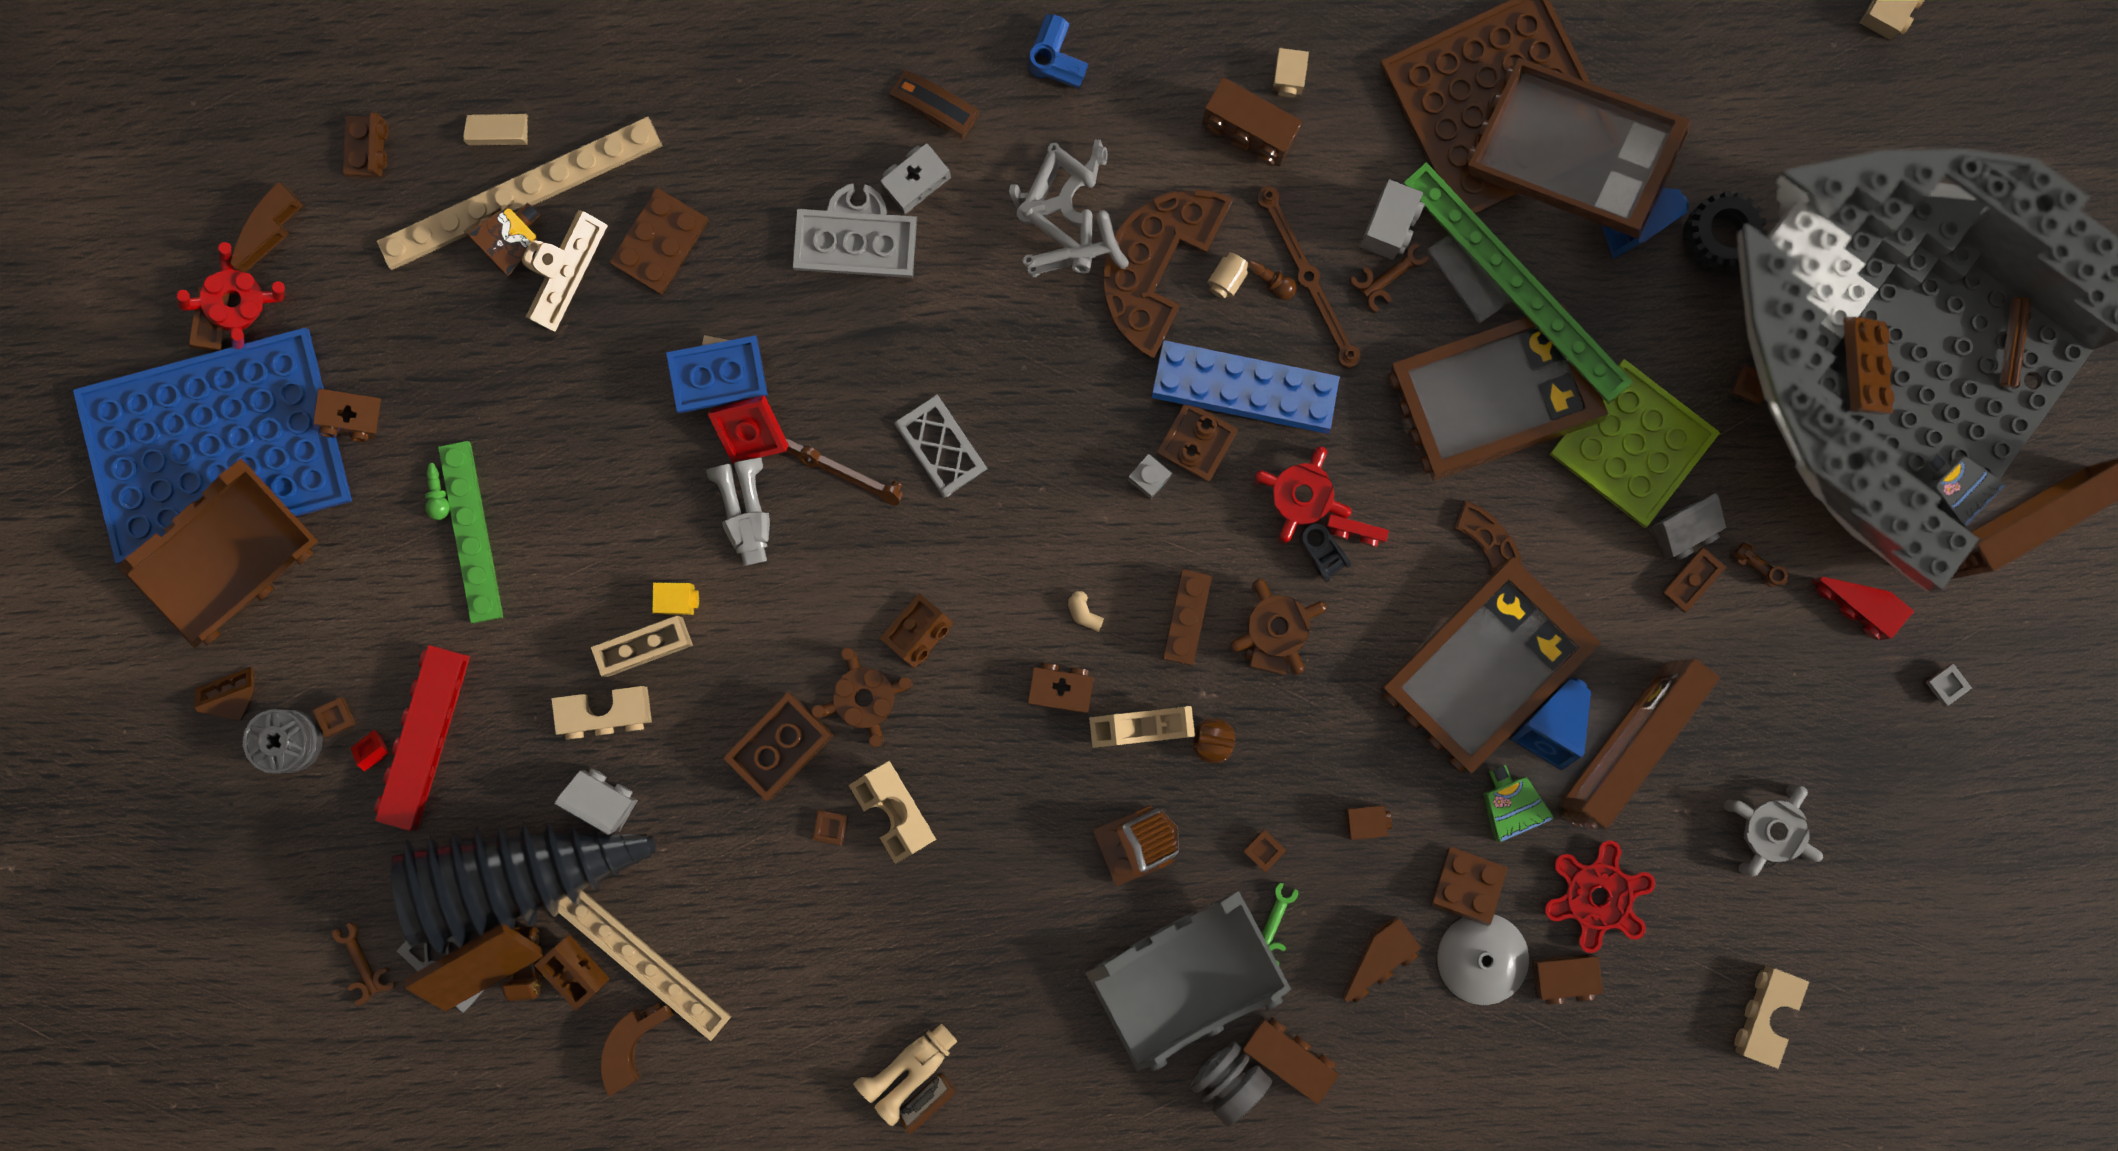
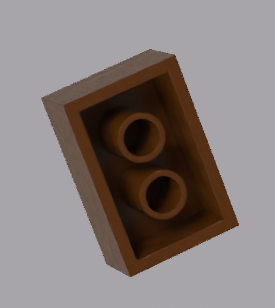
(1250, 122)
(778, 746)

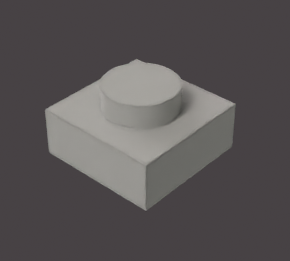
(1948, 685)

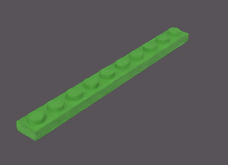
(1519, 284)

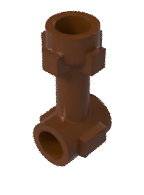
(1771, 575)

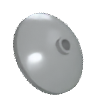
(1461, 956)

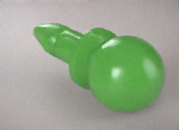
(436, 506)

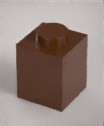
(1367, 822)

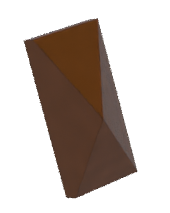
(227, 695)

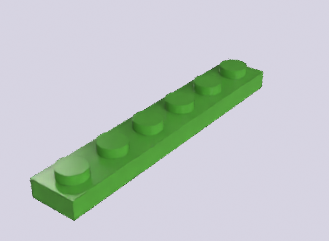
(470, 532)

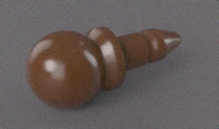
(1282, 286)

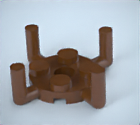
(1262, 635)
(845, 697)

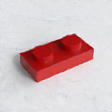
(1368, 534)

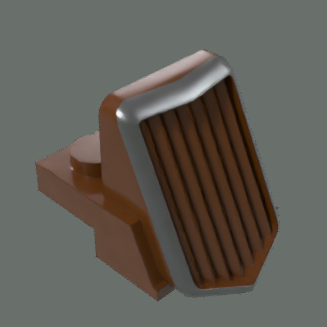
(1138, 844)

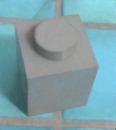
(1149, 476)

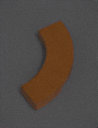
(1487, 534)

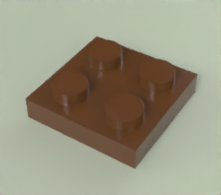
(1469, 886)

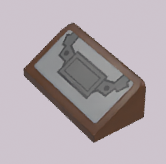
(926, 1103)

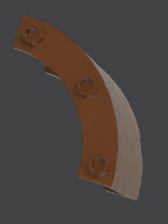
(219, 554)

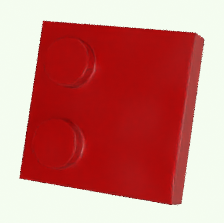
(748, 429)

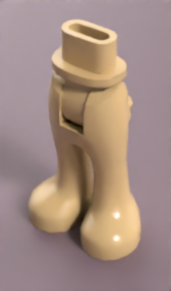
(918, 1058)

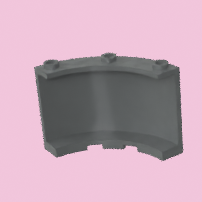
(1188, 981)

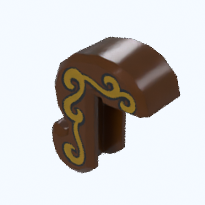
(527, 982)

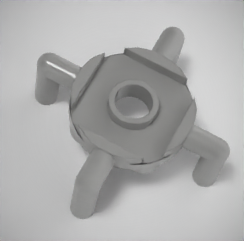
(1758, 830)

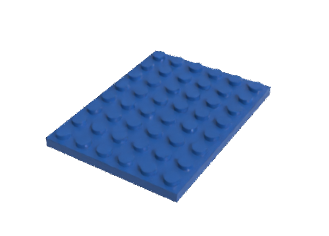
(180, 425)

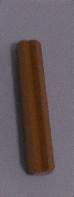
(2015, 342)

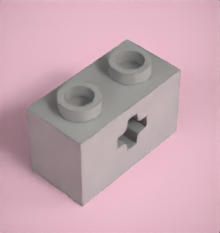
(907, 191)

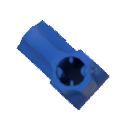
(1048, 44)

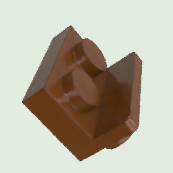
(365, 146)
(917, 630)

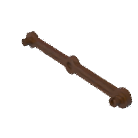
(1348, 354)
(812, 458)

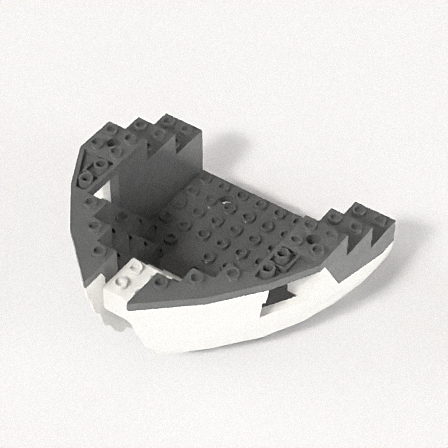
(1941, 271)

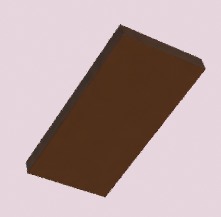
(473, 967)

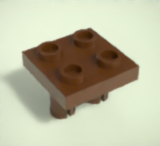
(1197, 441)

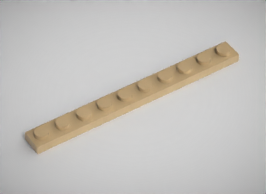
(529, 187)

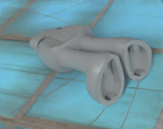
(748, 530)

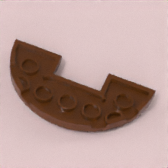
(1148, 244)

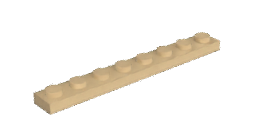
(645, 964)

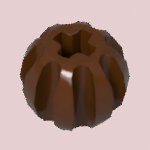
(1214, 740)

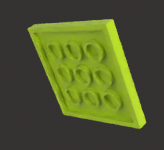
(1639, 448)

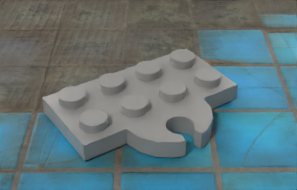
(855, 238)

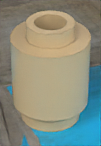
(1228, 276)

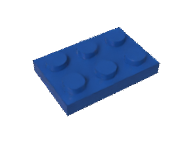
(716, 374)

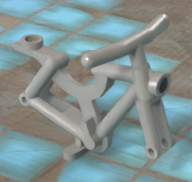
(1034, 210)

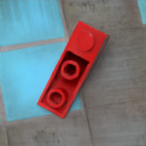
(1874, 608)

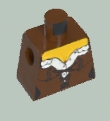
(504, 235)

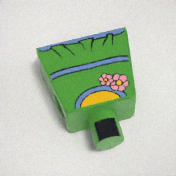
(1513, 805)

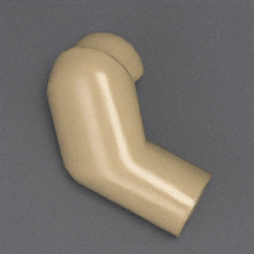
(1080, 611)

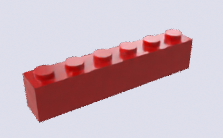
(422, 738)

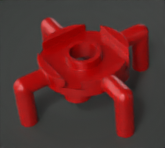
(227, 282)
(1294, 510)

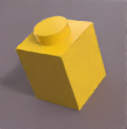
(674, 599)

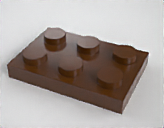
(659, 241)
(1868, 365)

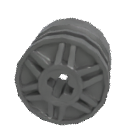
(299, 739)
(1226, 1079)

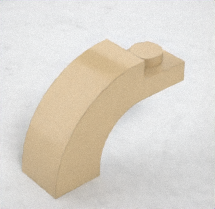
(1142, 726)

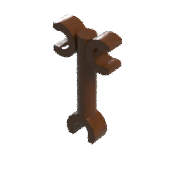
(1372, 288)
(370, 983)

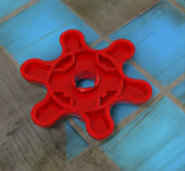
(1620, 890)

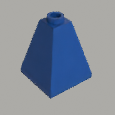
(1668, 208)
(1558, 726)

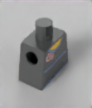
(1962, 487)

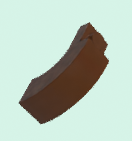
(617, 1058)

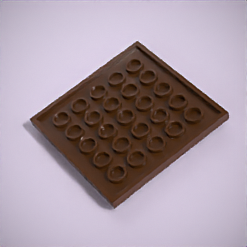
(1454, 77)

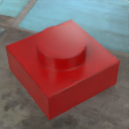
(369, 750)

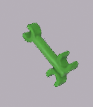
(1276, 916)

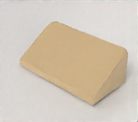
(496, 129)

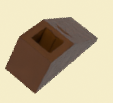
(1383, 952)

